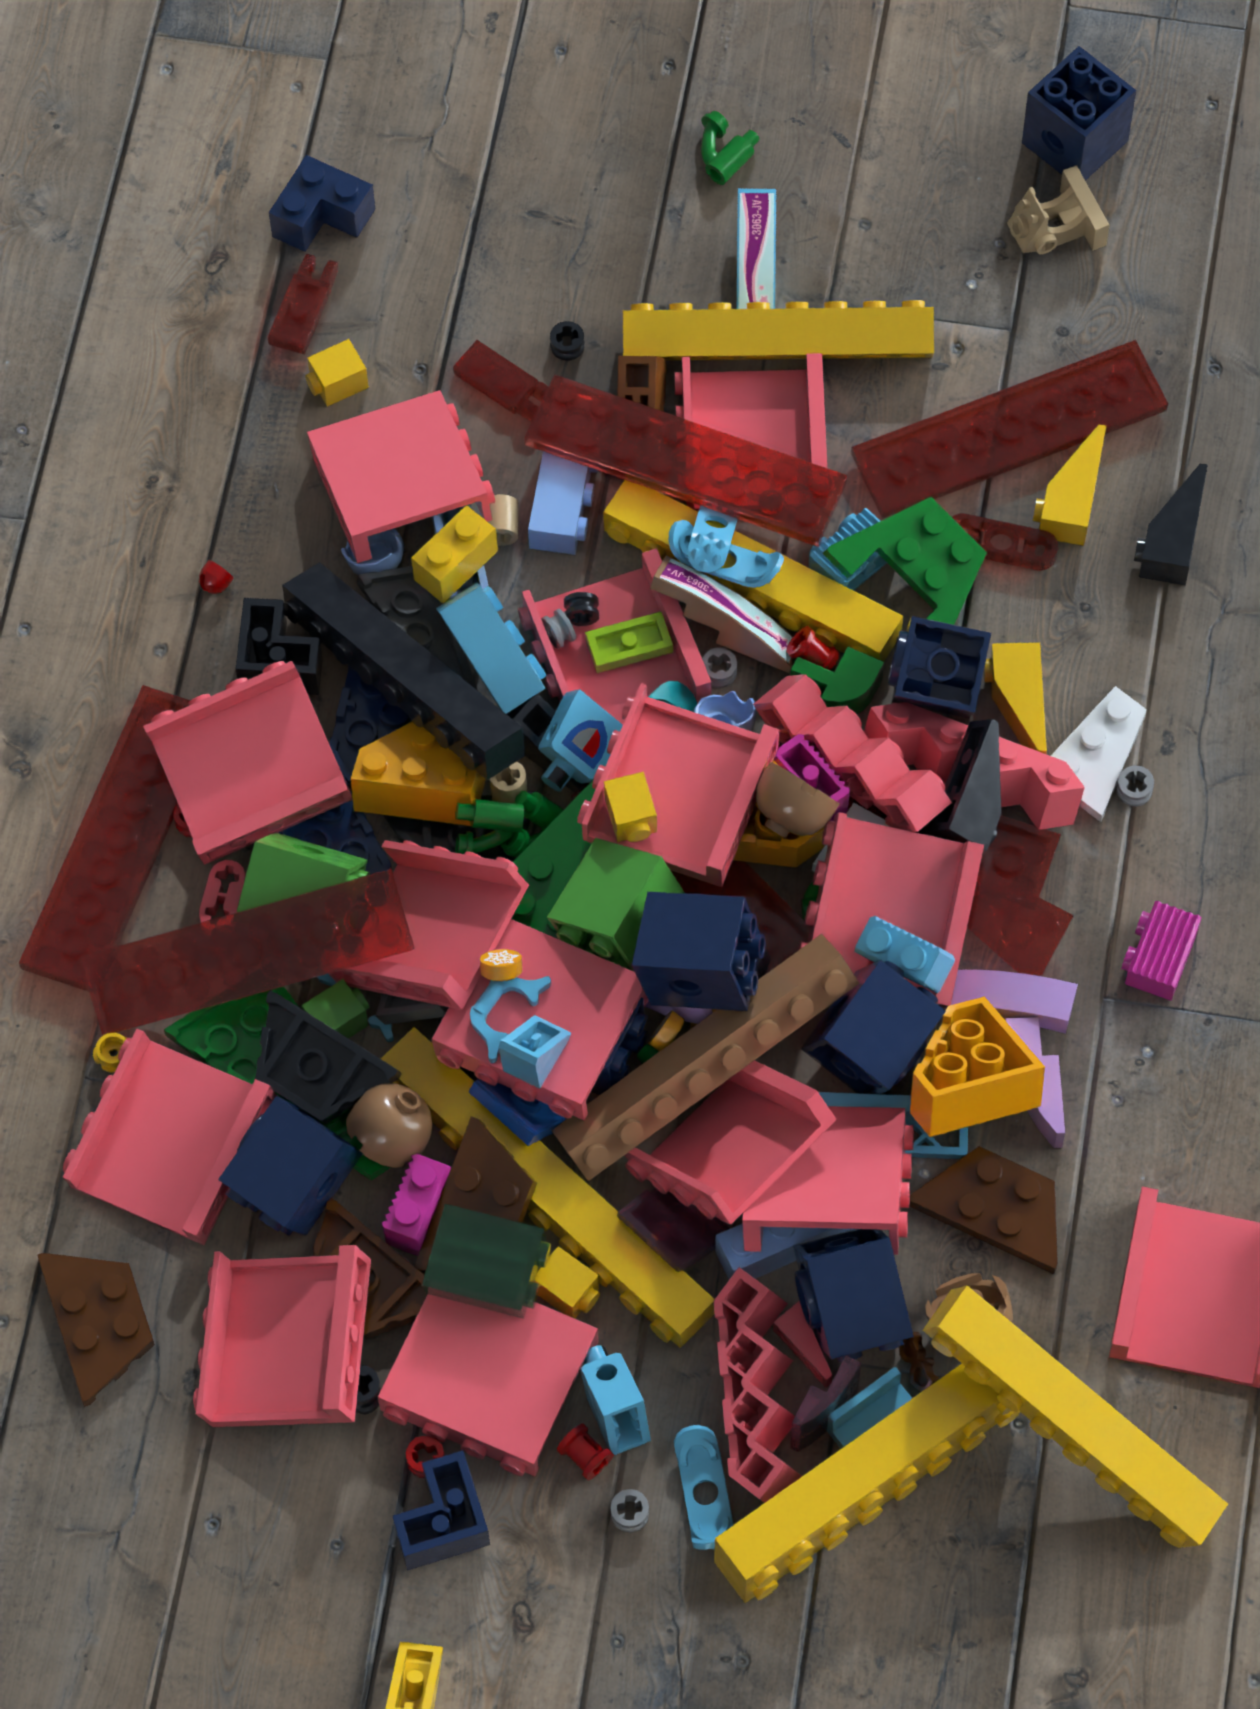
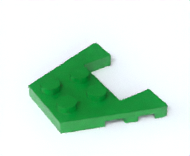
(924, 550)

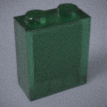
(486, 1261)

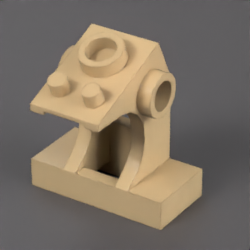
(1075, 210)

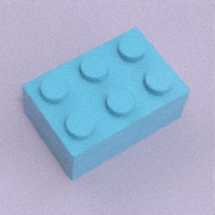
(493, 646)

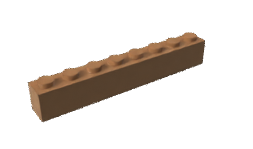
(705, 1057)

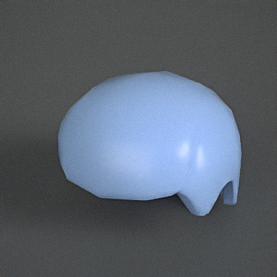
(386, 553)
(728, 709)

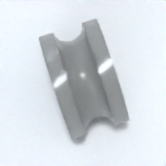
(559, 628)
(717, 656)
(1135, 773)
(619, 1503)

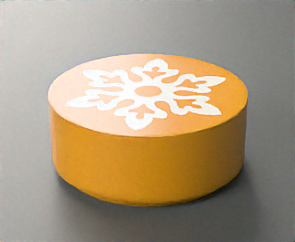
(501, 964)
(666, 1031)

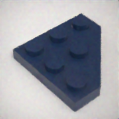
(360, 720)
(345, 832)

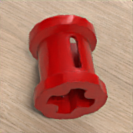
(810, 648)
(585, 1451)

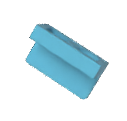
(867, 1408)

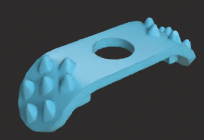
(709, 544)
(750, 568)
(702, 1462)

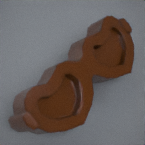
(921, 1370)

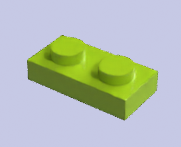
(629, 642)

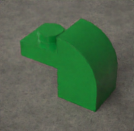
(851, 683)

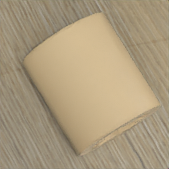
(505, 519)
(514, 777)

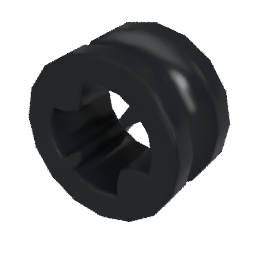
(570, 352)
(582, 608)

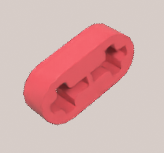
(214, 893)

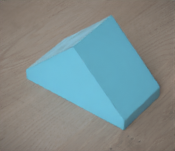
(533, 1050)

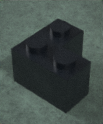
(265, 642)

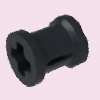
(369, 1402)

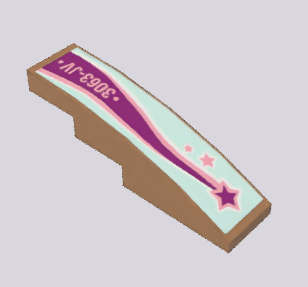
(739, 621)

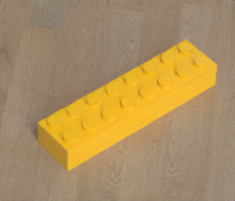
(857, 1483)

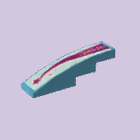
(756, 247)

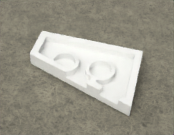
(1101, 747)

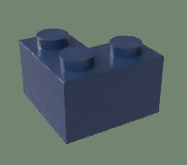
(320, 196)
(450, 1523)

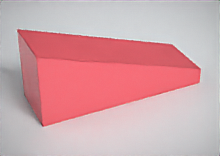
(801, 1340)

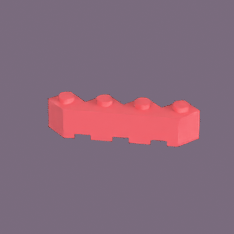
(868, 766)
(1028, 778)
(749, 1373)

